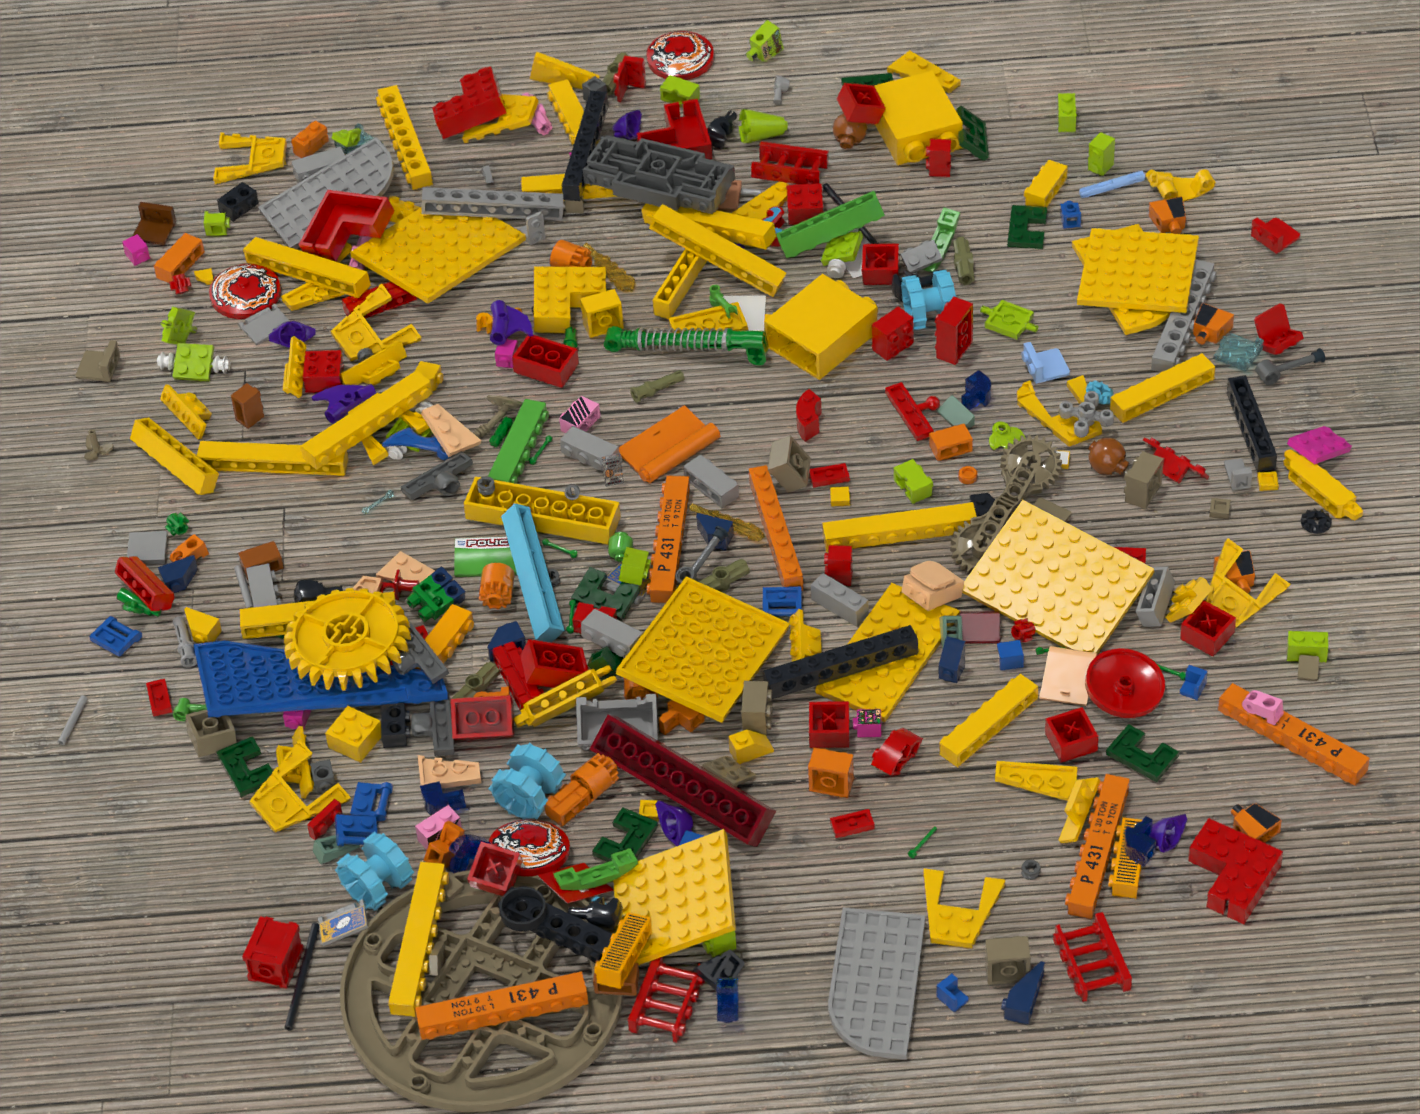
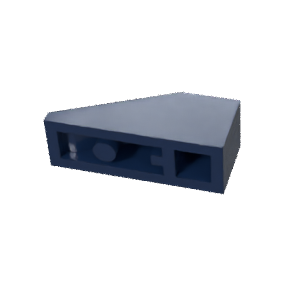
(1023, 996)

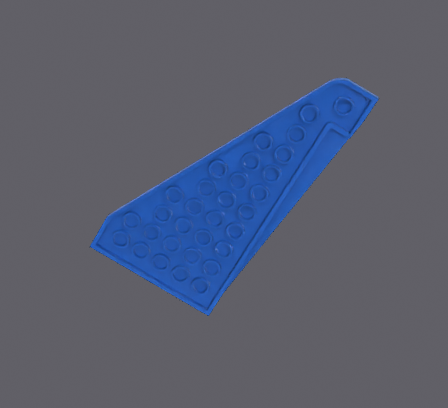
(259, 680)

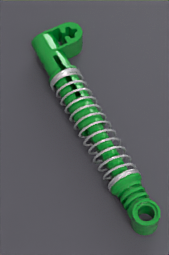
(753, 341)

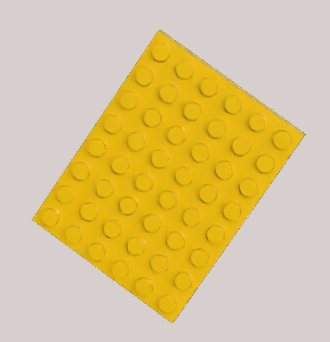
(436, 251)
(1057, 579)
(703, 649)

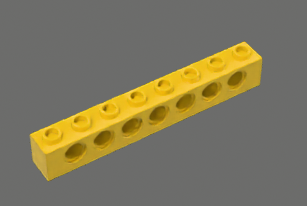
(404, 137)

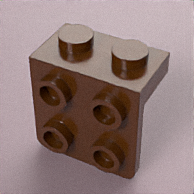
(155, 223)

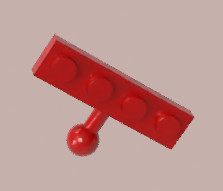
(910, 411)

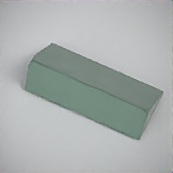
(956, 413)

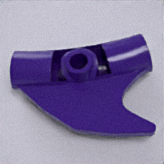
(506, 322)
(343, 399)

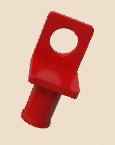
(399, 585)

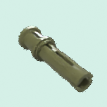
(649, 388)

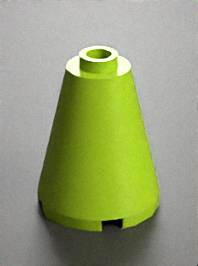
(760, 126)

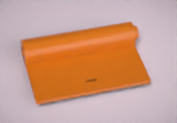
(668, 444)

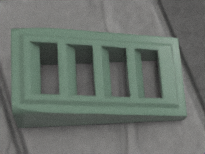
(943, 627)
(323, 852)

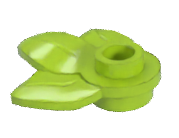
(1002, 438)

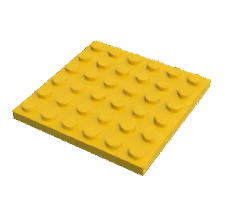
(1138, 270)
(683, 893)

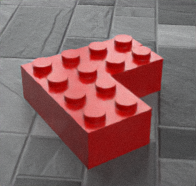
(477, 105)
(683, 132)
(341, 216)
(1242, 865)

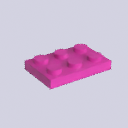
(1319, 444)

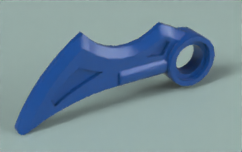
(409, 438)

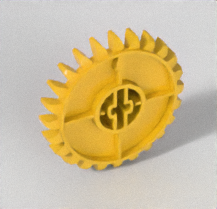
(346, 636)

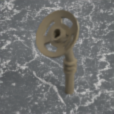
(504, 405)

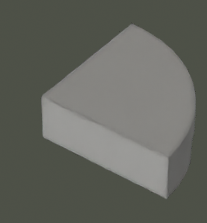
(487, 174)

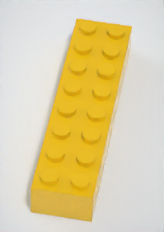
(551, 510)

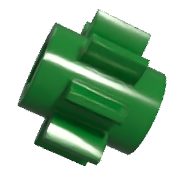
(177, 524)

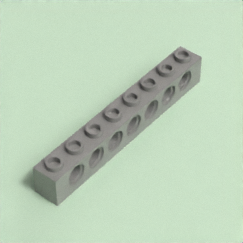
(491, 203)
(1179, 324)

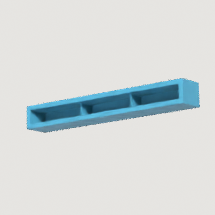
(532, 573)

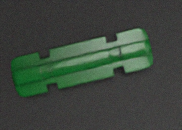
(501, 431)

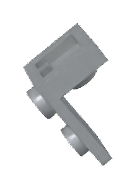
(534, 228)
(1238, 475)

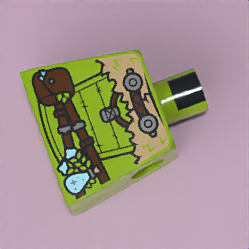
(765, 42)

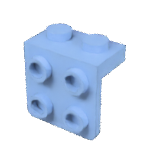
(1045, 364)

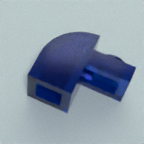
(977, 390)
(435, 799)
(1137, 843)
(464, 848)
(727, 1000)

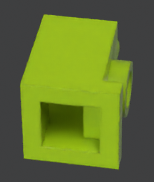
(216, 224)

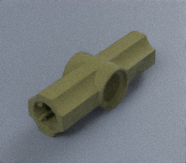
(611, 70)
(963, 261)
(724, 576)
(478, 682)

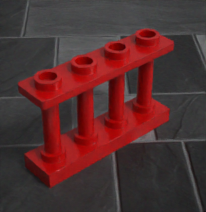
(791, 155)
(1106, 943)
(645, 1001)

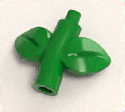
(134, 604)

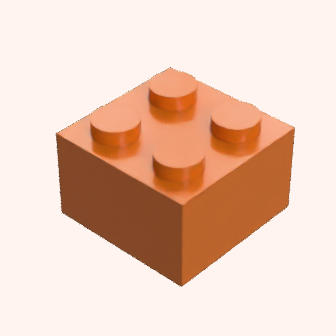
(831, 772)

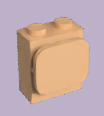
(932, 585)

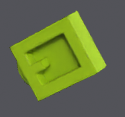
(346, 137)

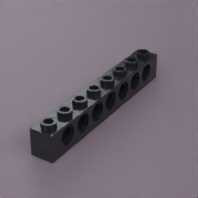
(584, 144)
(841, 661)

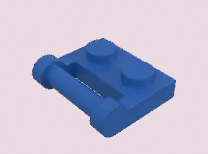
(782, 598)
(112, 640)
(365, 799)
(353, 825)

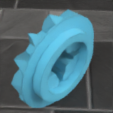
(1105, 390)

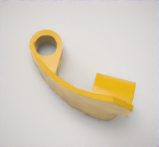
(1174, 187)

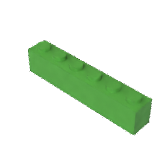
(830, 224)
(519, 441)

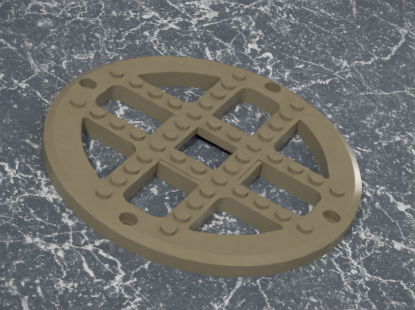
(458, 1087)

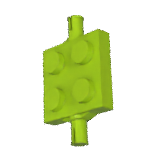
(1009, 319)
(178, 326)

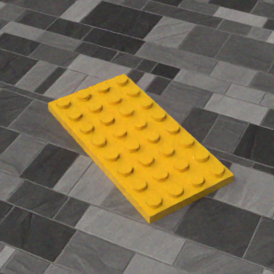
(888, 683)

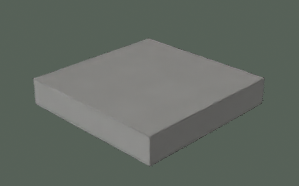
(148, 546)

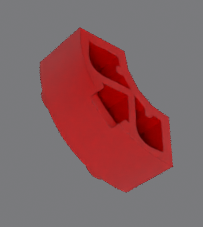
(807, 415)
(896, 751)

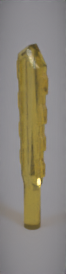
(615, 274)
(741, 527)

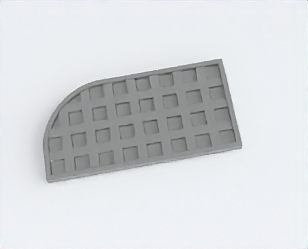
(362, 171)
(876, 980)

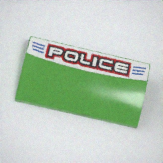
(475, 553)

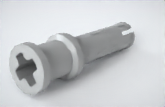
(185, 647)

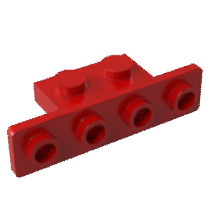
(1174, 466)

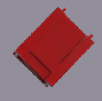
(273, 952)

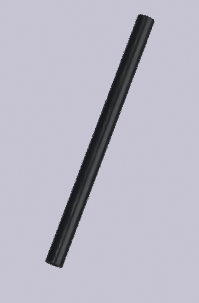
(839, 201)
(302, 977)

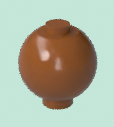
(848, 133)
(1107, 456)

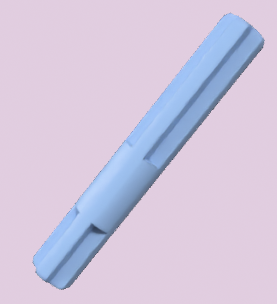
(1111, 184)

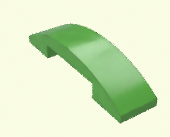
(944, 233)
(598, 875)

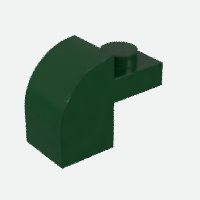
(603, 658)

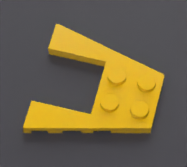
(519, 113)
(264, 156)
(356, 334)
(1061, 427)
(374, 449)
(1231, 597)
(279, 803)
(954, 924)

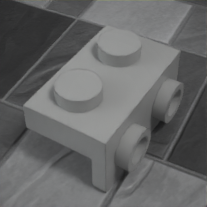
(921, 256)

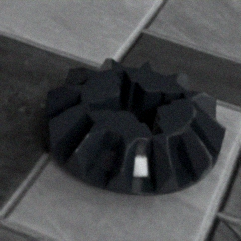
(1311, 526)

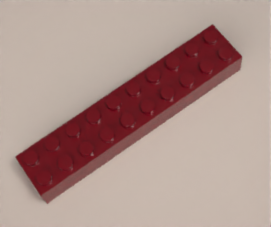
(683, 780)

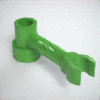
(717, 299)
(184, 708)

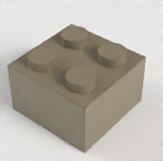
(789, 464)
(1143, 479)
(756, 707)
(210, 733)
(1007, 959)

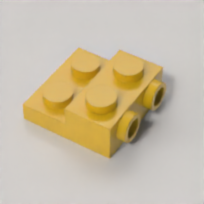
(1188, 598)

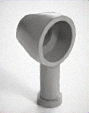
(781, 84)

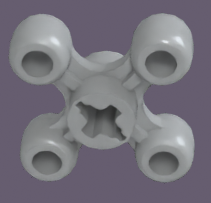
(1086, 414)

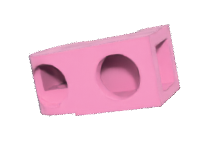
(1264, 706)

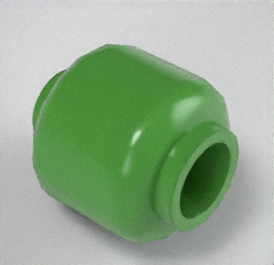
(617, 545)

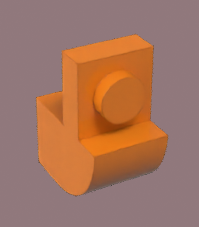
(681, 715)
(438, 850)

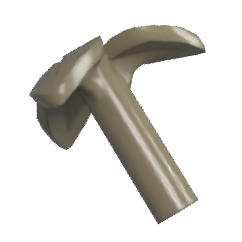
(93, 445)

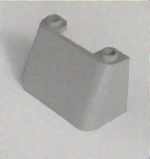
(637, 712)

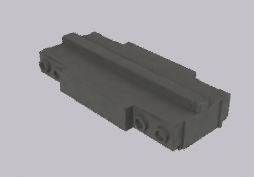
(659, 174)

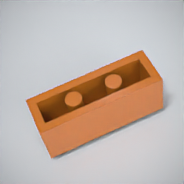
(179, 257)

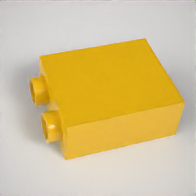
(915, 114)
(821, 326)

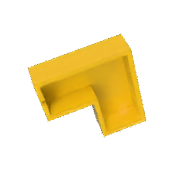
(558, 290)

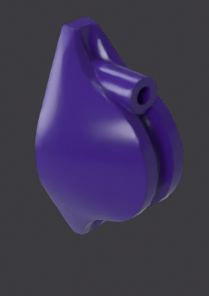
(628, 125)
(285, 331)
(673, 821)
(1168, 831)

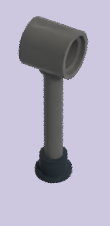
(1271, 373)
(718, 535)

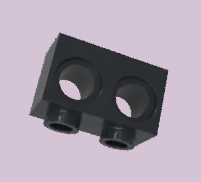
(238, 201)
(394, 725)

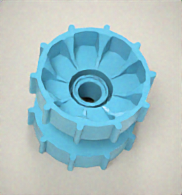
(919, 300)
(529, 778)
(383, 863)

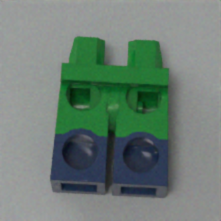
(436, 594)

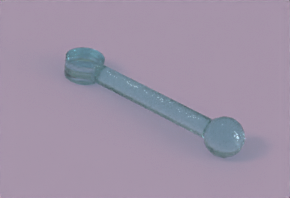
(390, 494)

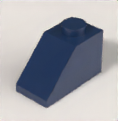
(706, 526)
(178, 573)
(505, 634)
(952, 660)

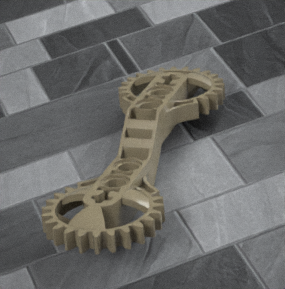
(1014, 458)

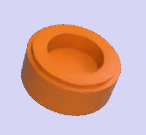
(967, 475)

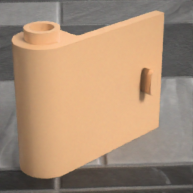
(1066, 676)

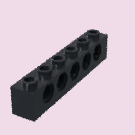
(1251, 424)
(572, 931)

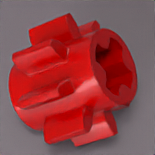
(180, 284)
(1023, 630)

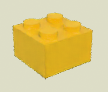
(601, 312)
(353, 734)

